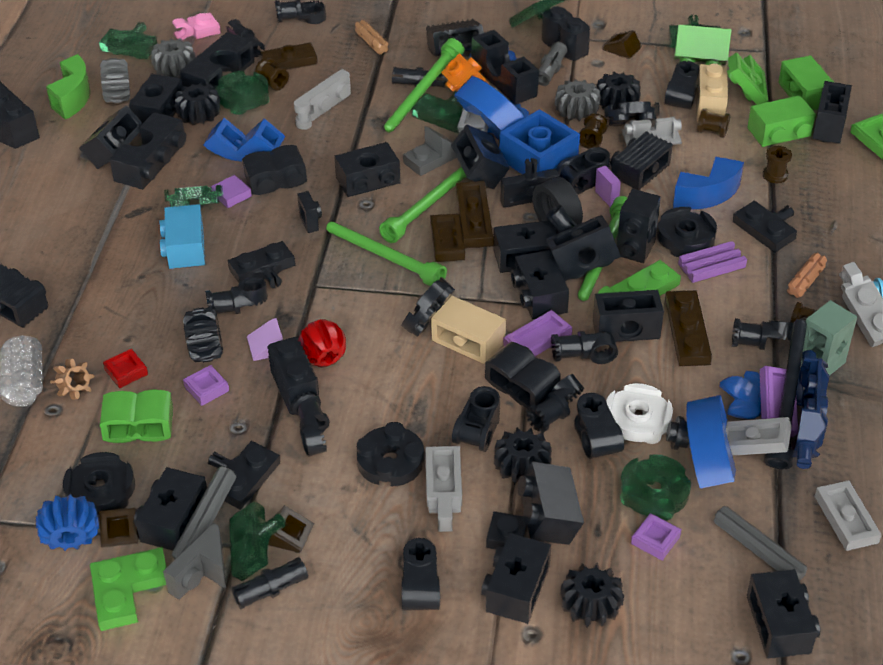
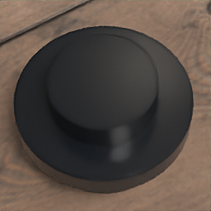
(678, 433)

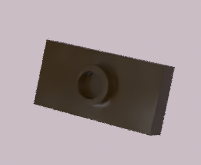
(292, 56)
(447, 237)

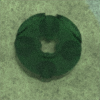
(243, 91)
(185, 195)
(660, 502)

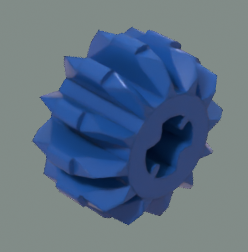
(67, 522)

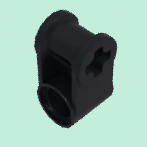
(683, 86)
(583, 168)
(478, 418)
(597, 427)
(420, 576)

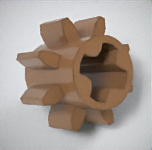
(63, 379)

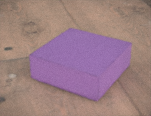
(607, 185)
(233, 191)
(206, 385)
(656, 536)

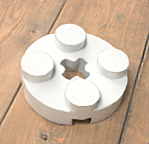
(655, 412)

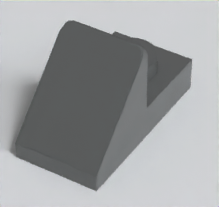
(431, 154)
(200, 559)

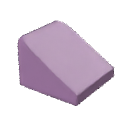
(262, 337)

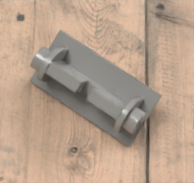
(664, 127)

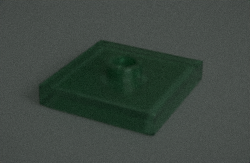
(533, 11)

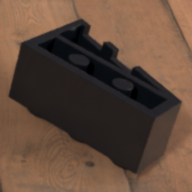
(16, 120)

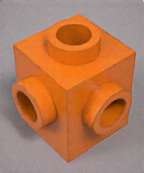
(460, 71)

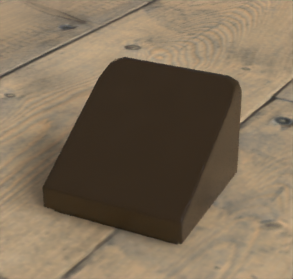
(623, 44)
(118, 527)
(295, 532)

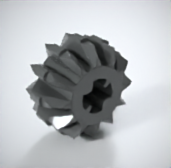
(171, 56)
(115, 80)
(577, 99)

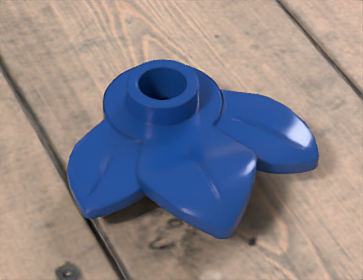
(746, 395)

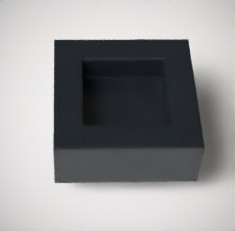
(309, 211)
(501, 526)

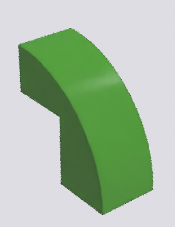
(73, 91)

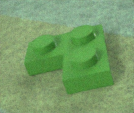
(749, 76)
(118, 579)

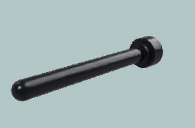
(785, 459)

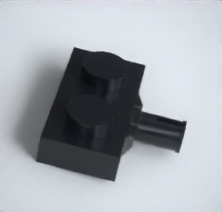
(520, 188)
(765, 225)
(263, 263)
(251, 471)

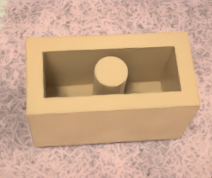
(712, 89)
(468, 329)

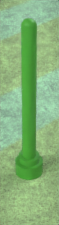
(449, 52)
(395, 227)
(428, 272)
(592, 275)

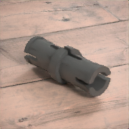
(555, 55)

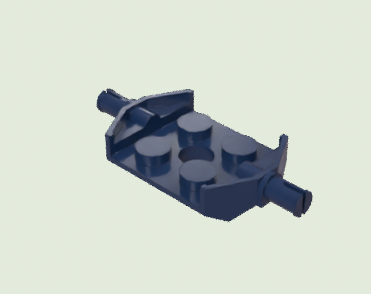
(812, 397)

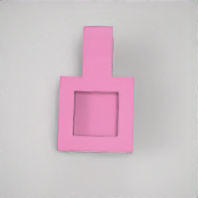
(199, 26)

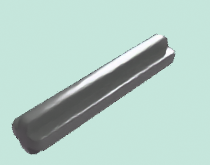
(206, 509)
(758, 542)

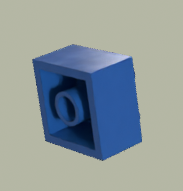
(538, 138)

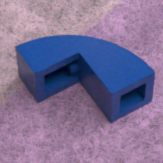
(489, 103)
(234, 145)
(706, 192)
(709, 442)

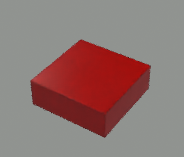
(125, 368)

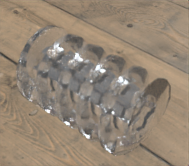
(21, 370)

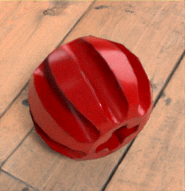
(323, 342)

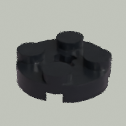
(631, 111)
(700, 230)
(427, 306)
(390, 439)
(104, 466)

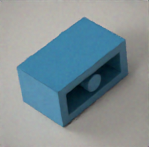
(183, 236)

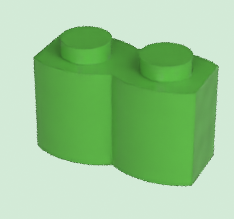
(136, 416)

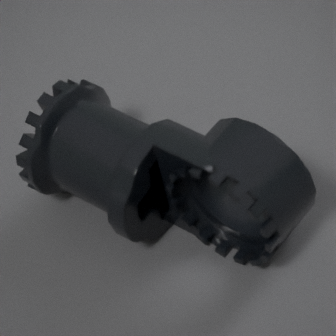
(301, 10)
(238, 296)
(757, 334)
(584, 346)
(555, 405)
(312, 422)

